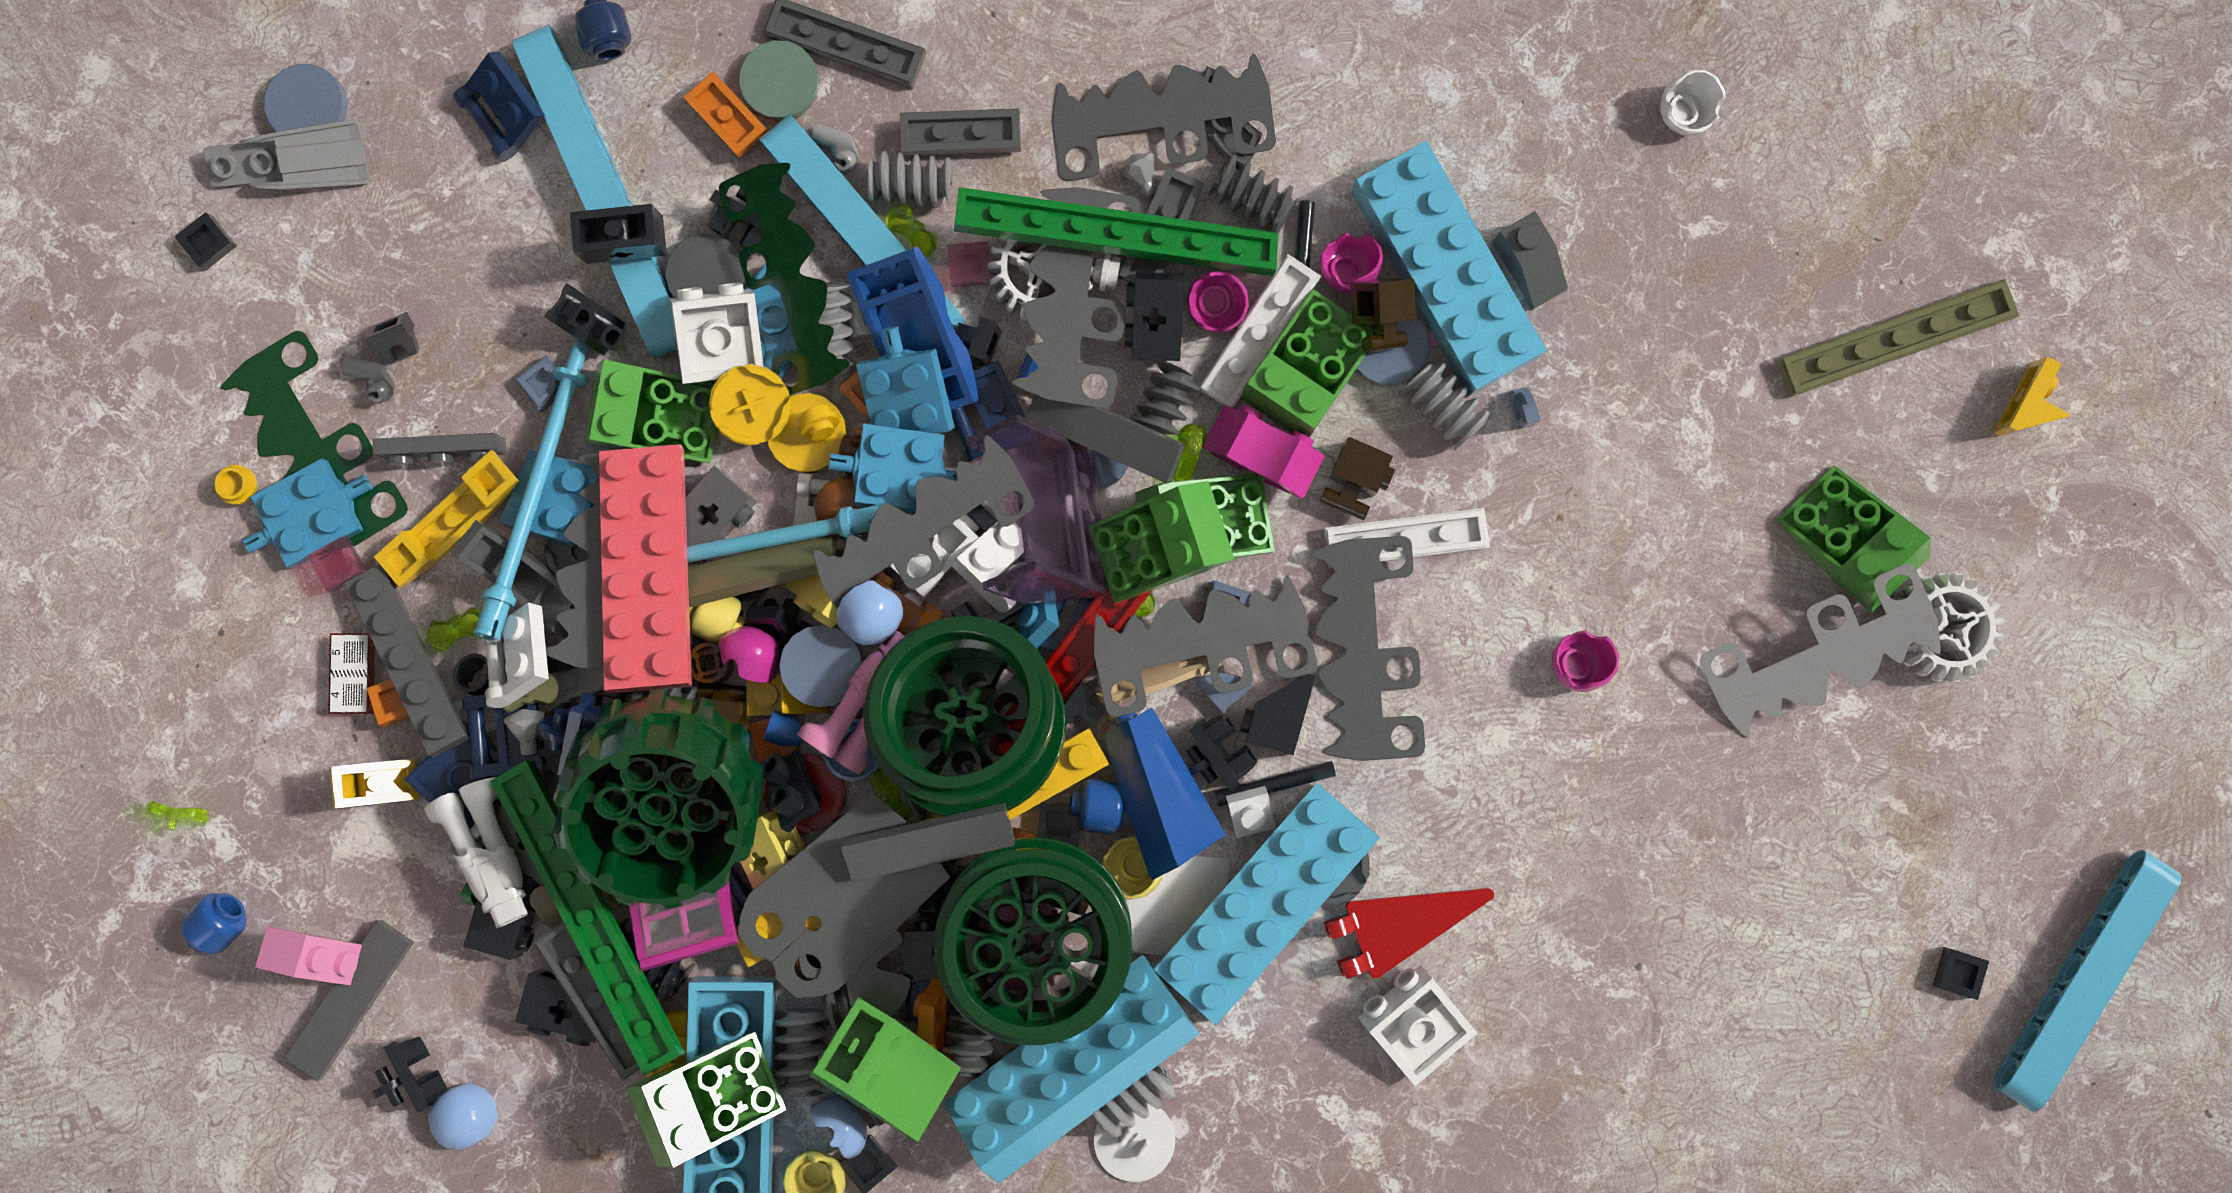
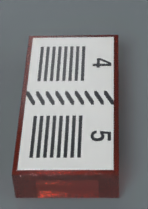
(350, 673)

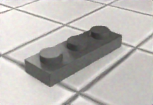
(960, 132)
(1173, 199)
(438, 449)

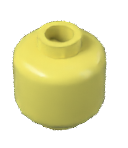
(715, 619)

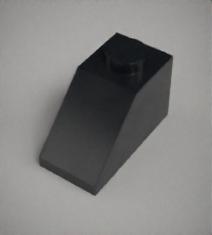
(1279, 716)

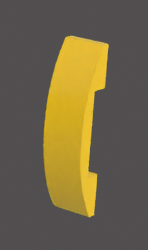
(435, 536)

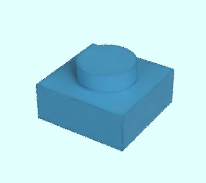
(1038, 621)

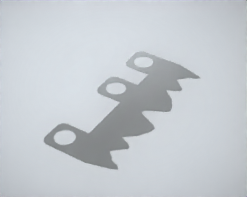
(1848, 650)

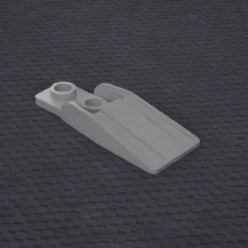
(292, 158)

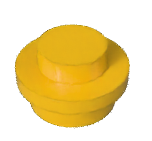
(818, 422)
(235, 484)

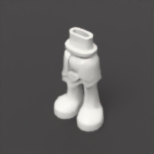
(492, 871)

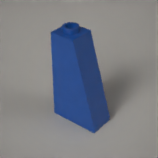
(1159, 794)

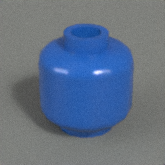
(1098, 807)
(213, 923)

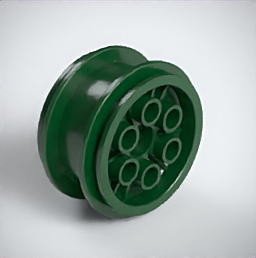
(911, 682)
(1059, 873)

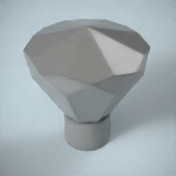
(1139, 170)
(525, 728)

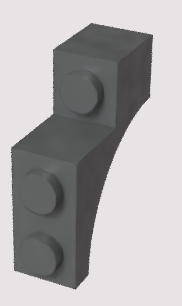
(533, 583)

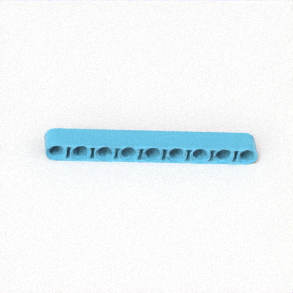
(594, 177)

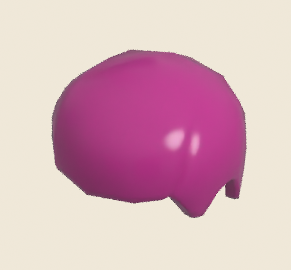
(1350, 261)
(1217, 301)
(753, 651)
(1585, 661)

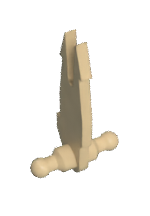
(1156, 679)

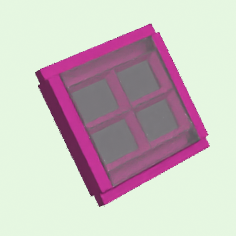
(685, 931)

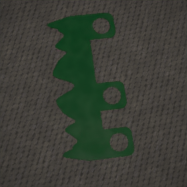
(784, 251)
(290, 432)

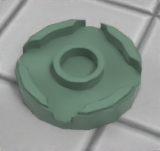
(779, 80)

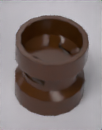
(715, 670)

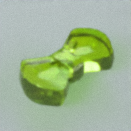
(902, 221)
(443, 633)
(889, 793)
(191, 815)

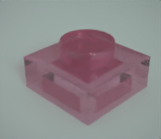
(969, 264)
(337, 563)

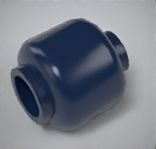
(602, 29)

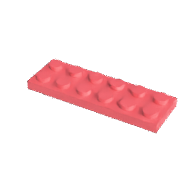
(644, 569)

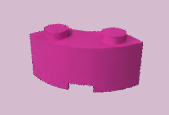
(1251, 444)

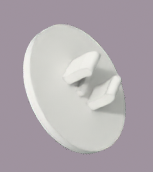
(1140, 1150)

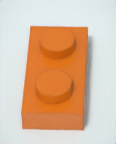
(725, 114)
(932, 1012)

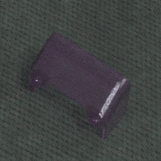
(1056, 532)

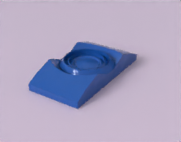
(910, 296)

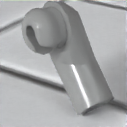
(841, 145)

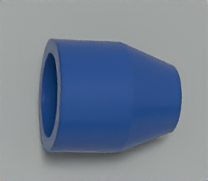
(783, 730)

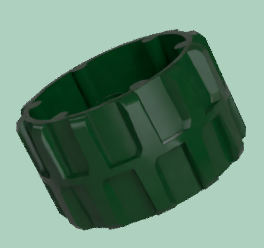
(651, 861)

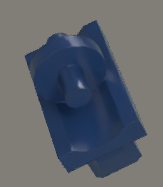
(563, 730)

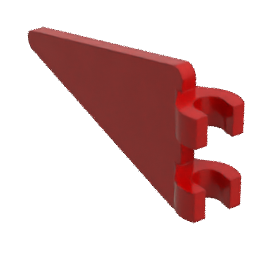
(1399, 926)

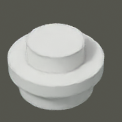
(1107, 272)

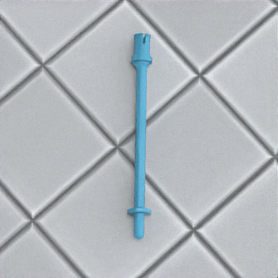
(845, 523)
(500, 596)

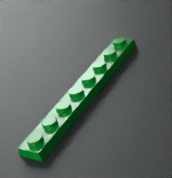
(1115, 232)
(588, 922)

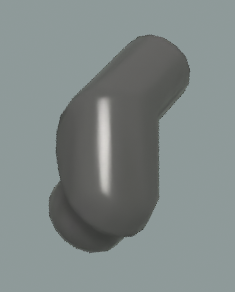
(374, 375)

